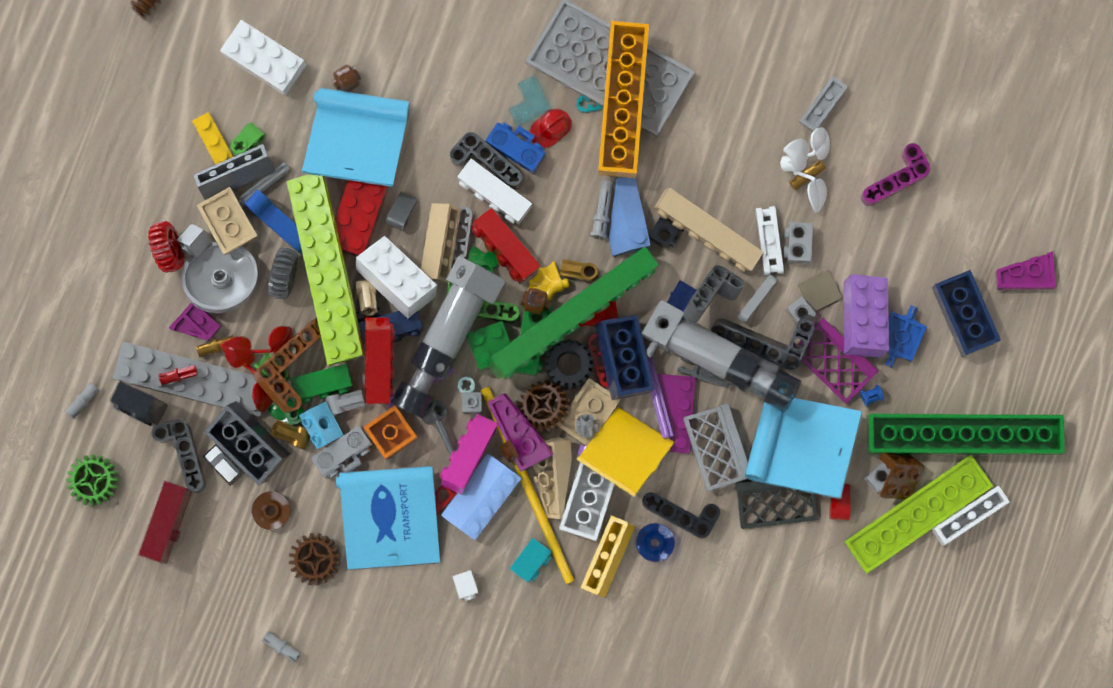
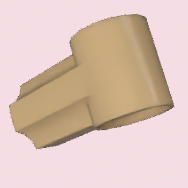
(367, 297)

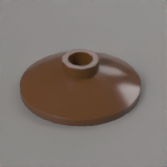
(261, 508)

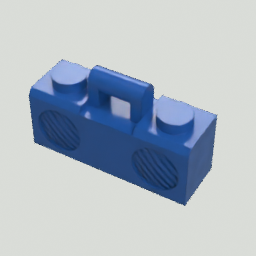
(520, 152)

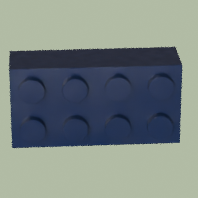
(966, 313)
(624, 357)

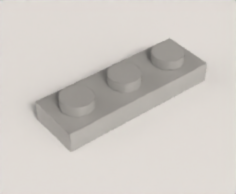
(823, 104)

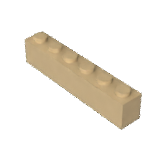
(708, 229)

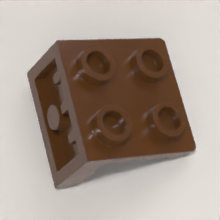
(902, 476)

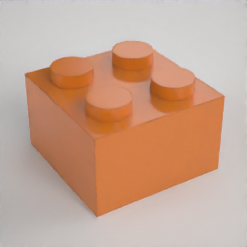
(390, 432)

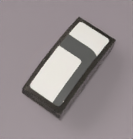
(223, 464)

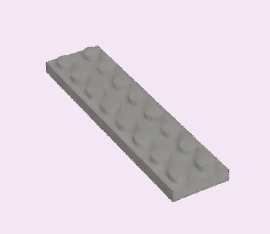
(211, 385)

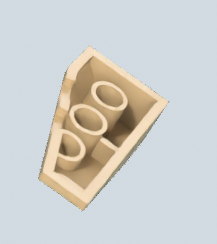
(553, 477)

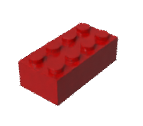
(359, 215)
(378, 367)

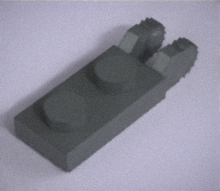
(702, 374)

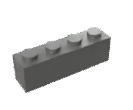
(234, 172)

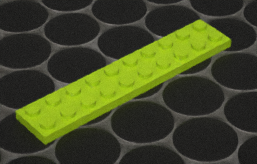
(325, 268)

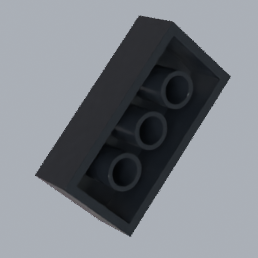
(137, 404)
(247, 443)

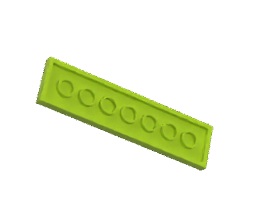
(918, 514)

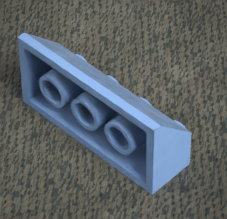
(482, 497)

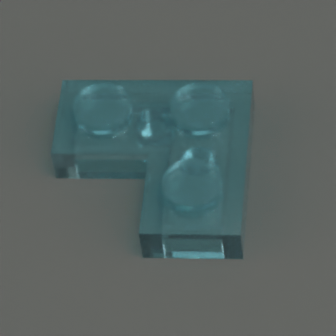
(534, 104)

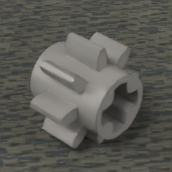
(587, 426)

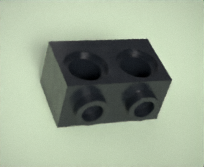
(664, 225)

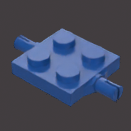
(904, 336)

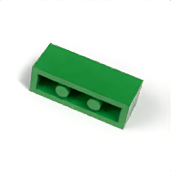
(322, 383)

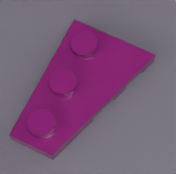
(1028, 275)

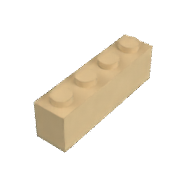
(440, 241)

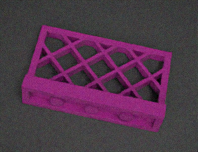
(838, 340)

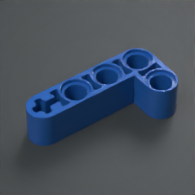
(275, 219)

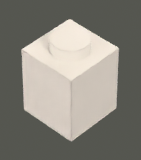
(465, 585)

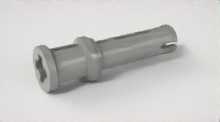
(601, 219)

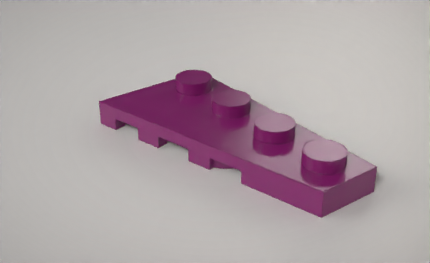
(679, 400)

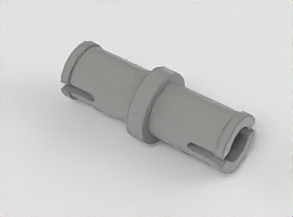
(82, 400)
(281, 647)

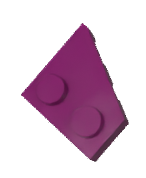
(196, 323)

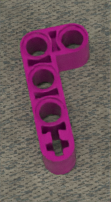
(894, 180)

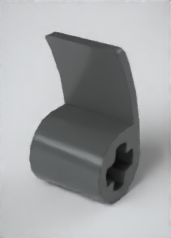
(400, 211)

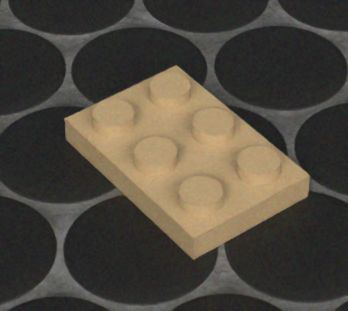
(227, 221)
(590, 400)

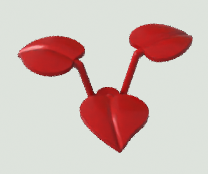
(239, 353)

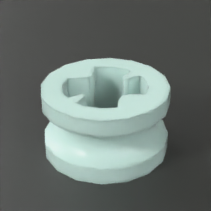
(460, 384)

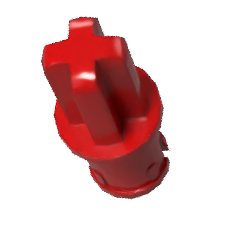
(178, 375)

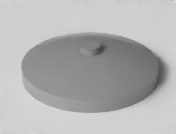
(218, 280)

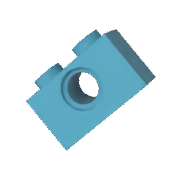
(321, 425)

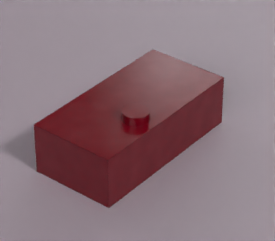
(165, 522)

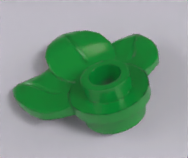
(487, 261)
(287, 418)

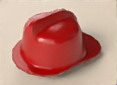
(551, 127)

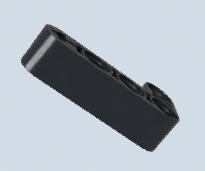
(678, 511)

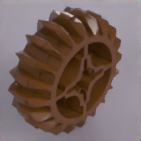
(556, 392)
(315, 568)

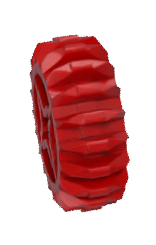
(165, 247)

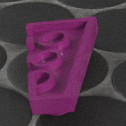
(520, 432)

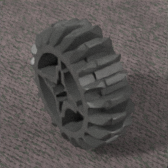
(283, 273)

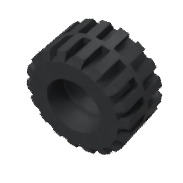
(561, 349)

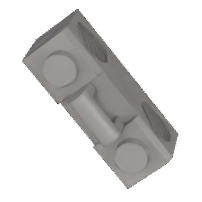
(348, 446)

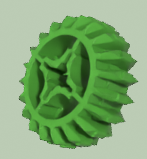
(94, 487)

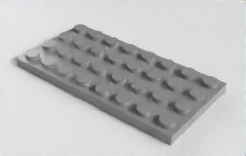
(576, 54)

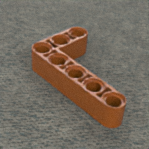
(287, 358)

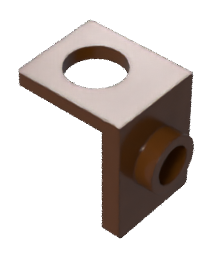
(509, 451)

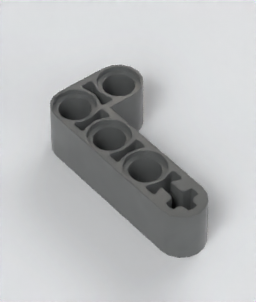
(489, 163)
(717, 281)
(184, 457)

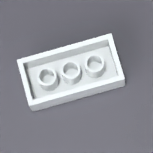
(263, 58)
(396, 277)
(586, 504)

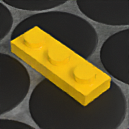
(212, 138)

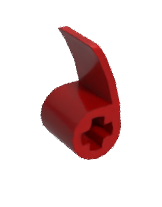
(840, 508)

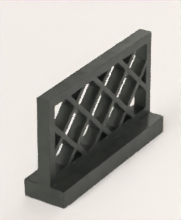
(751, 487)

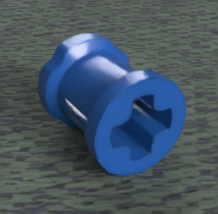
(872, 395)

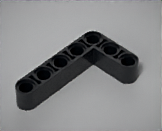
(768, 343)

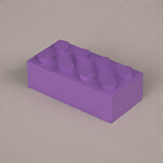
(866, 316)

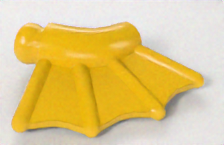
(549, 281)

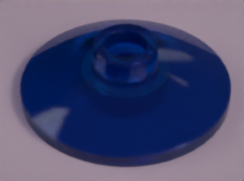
(665, 540)

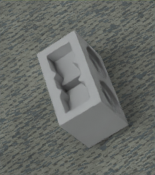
(803, 243)

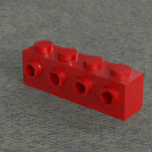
(505, 246)

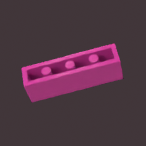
(468, 454)

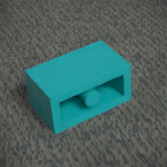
(531, 560)

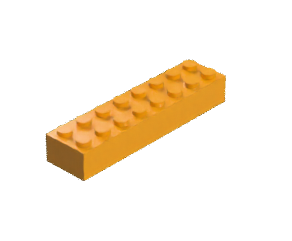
(623, 99)

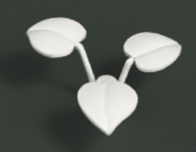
(797, 158)

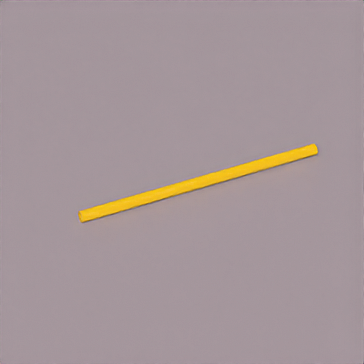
(536, 506)

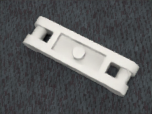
(769, 240)

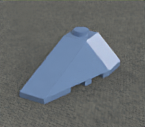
(628, 225)

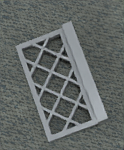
(731, 438)

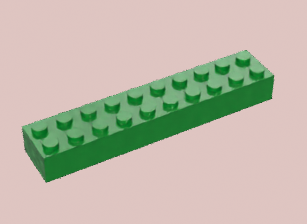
(567, 316)
(965, 434)

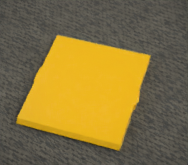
(625, 451)

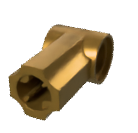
(576, 270)
(294, 435)

